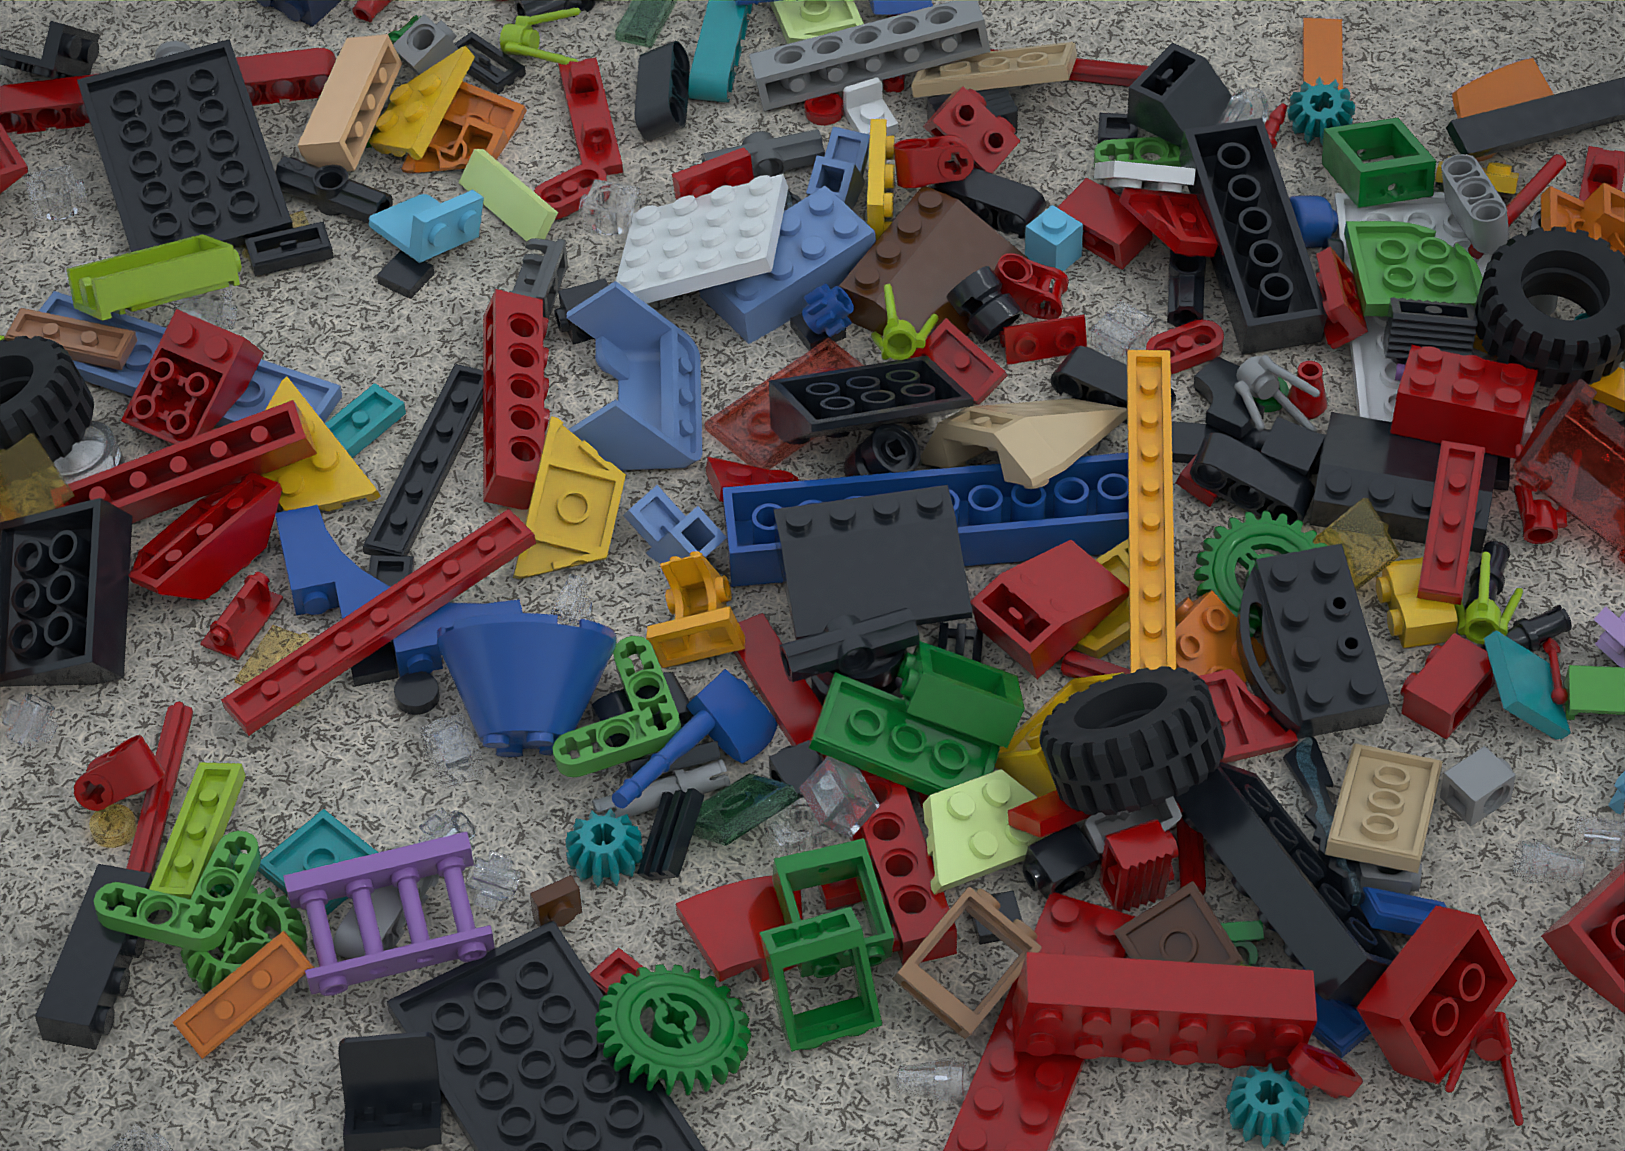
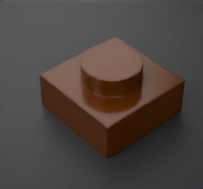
(556, 902)

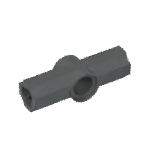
(775, 155)

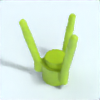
(524, 41)
(900, 336)
(1483, 614)

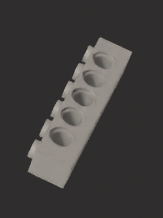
(869, 51)

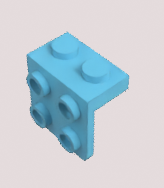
(428, 227)

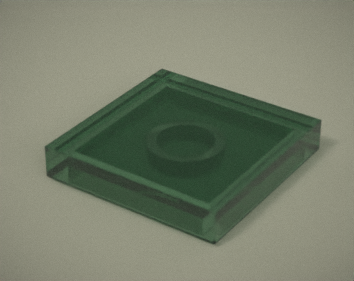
(742, 808)

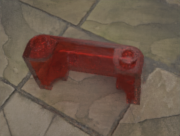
(1579, 462)

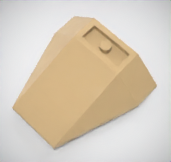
(1030, 437)

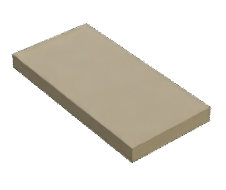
(998, 70)
(1384, 808)

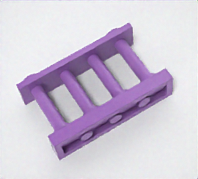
(357, 881)

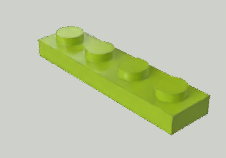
(198, 827)

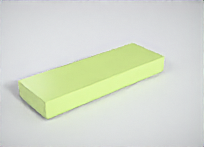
(507, 196)

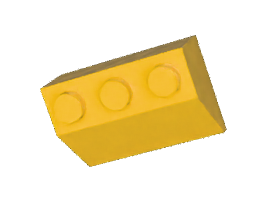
(1024, 755)

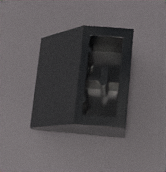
(1176, 95)

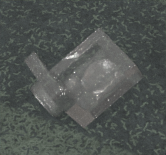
(215, 312)

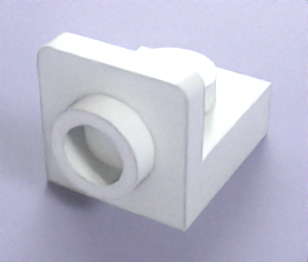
(865, 102)

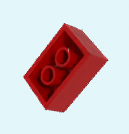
(1463, 400)
(1437, 994)

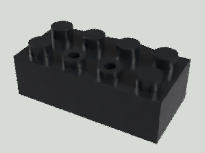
(1312, 643)

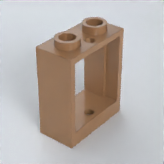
(937, 998)

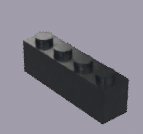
(91, 969)

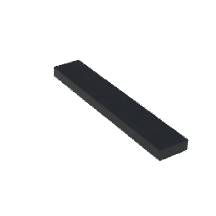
(1539, 119)
(427, 464)

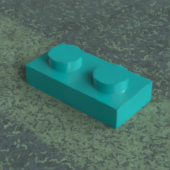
(366, 418)

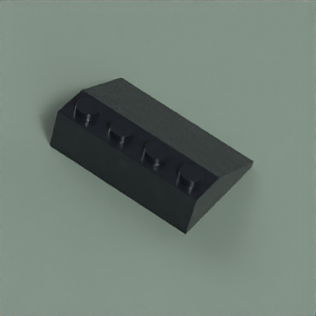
(862, 399)
(1390, 471)
(872, 559)
(64, 595)

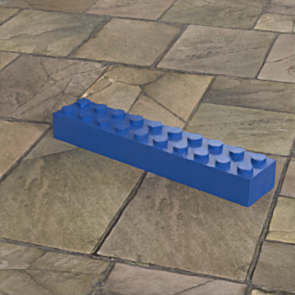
(993, 516)

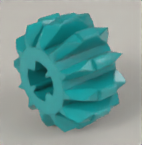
(1319, 108)
(604, 847)
(1282, 1115)

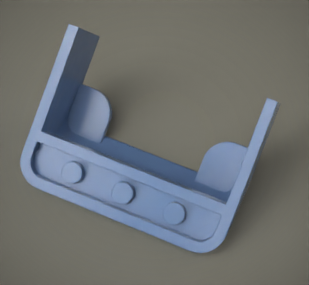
(658, 384)

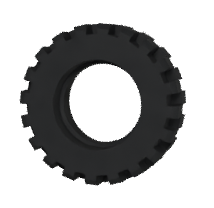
(1564, 267)
(42, 396)
(1132, 741)

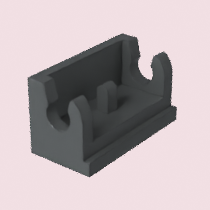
(544, 274)

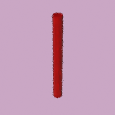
(1529, 193)

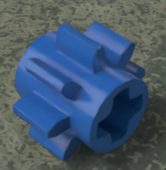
(827, 310)

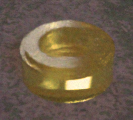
(113, 826)

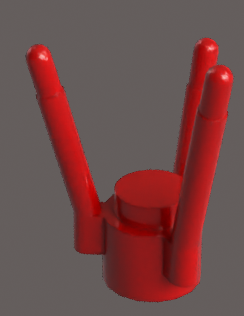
(1538, 516)
(1492, 1044)

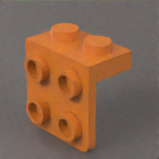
(1208, 637)

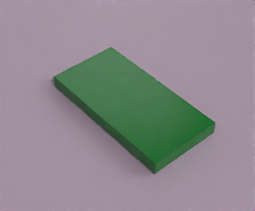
(878, 736)

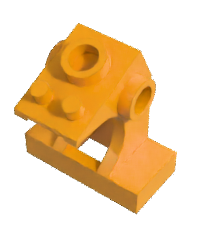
(702, 619)

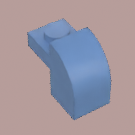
(842, 165)
(671, 531)

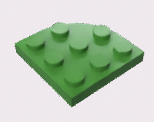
(1408, 264)

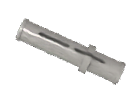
(651, 796)

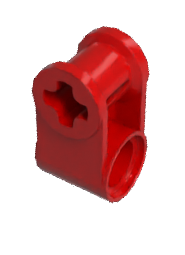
(926, 161)
(1030, 283)
(118, 774)

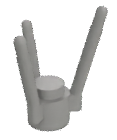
(1260, 379)

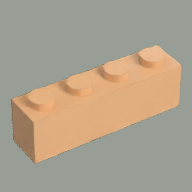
(350, 102)

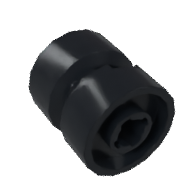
(984, 304)
(884, 451)

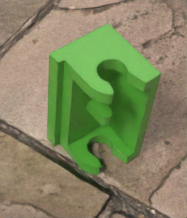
(1594, 690)

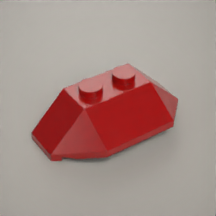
(210, 540)

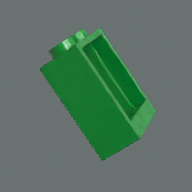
(1368, 183)
(961, 693)
(825, 867)
(813, 940)

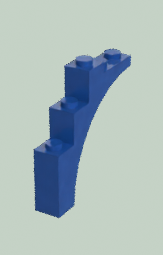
(328, 579)

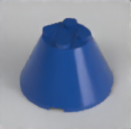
(525, 675)

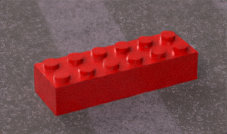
(1162, 1010)

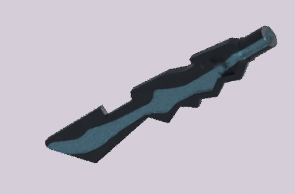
(1313, 777)

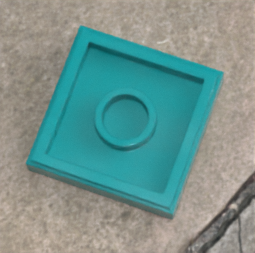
(1525, 685)
(314, 845)

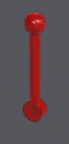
(1559, 694)

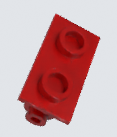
(1043, 339)
(243, 617)

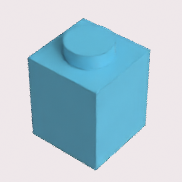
(1054, 239)

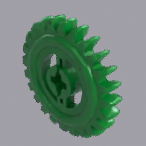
(1238, 546)
(671, 1047)

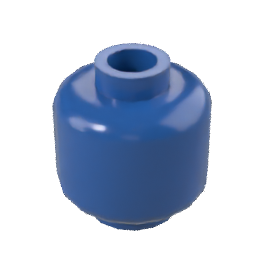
(1314, 218)

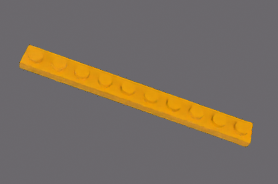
(1150, 511)

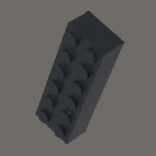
(1260, 247)
(1287, 882)

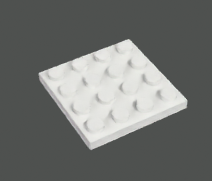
(703, 240)

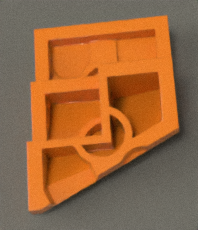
(1501, 88)
(471, 122)
(1599, 214)

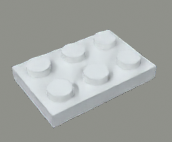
(1154, 177)

